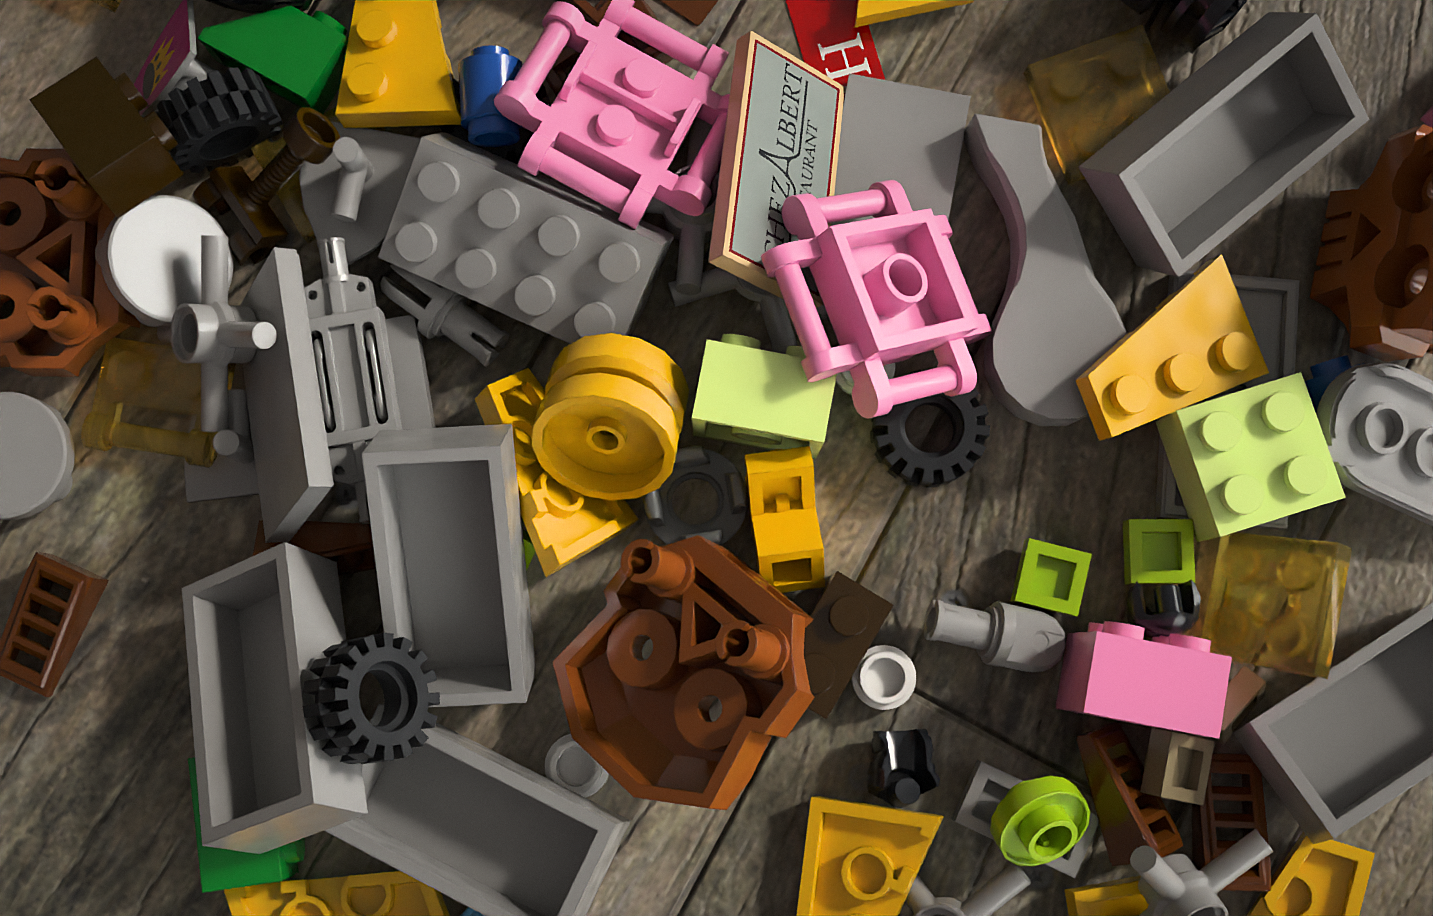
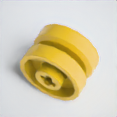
(611, 417)

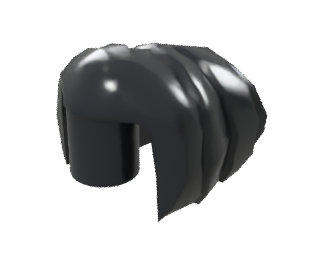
(1175, 609)
(901, 766)

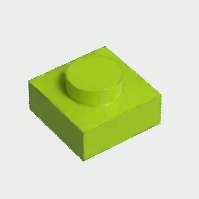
(1158, 551)
(1051, 577)

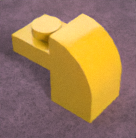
(785, 518)

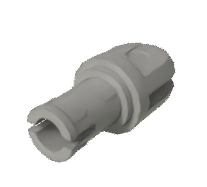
(446, 315)
(1000, 634)

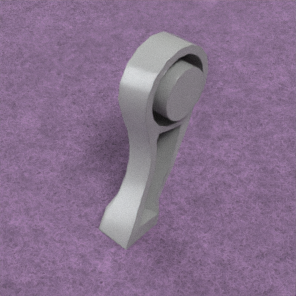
(1052, 308)

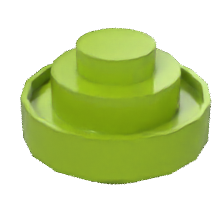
(1039, 820)

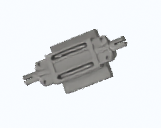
(365, 366)

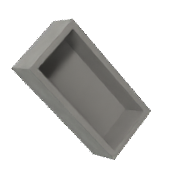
(1225, 142)
(521, 242)
(453, 557)
(247, 659)
(1354, 737)
(484, 829)

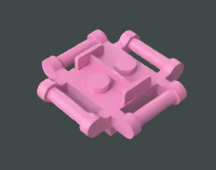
(619, 111)
(886, 290)

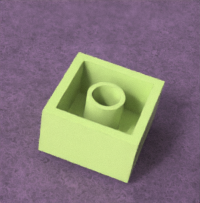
(760, 397)
(1249, 457)

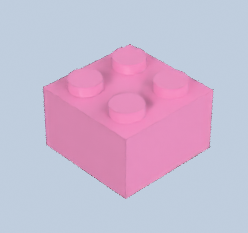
(1142, 682)

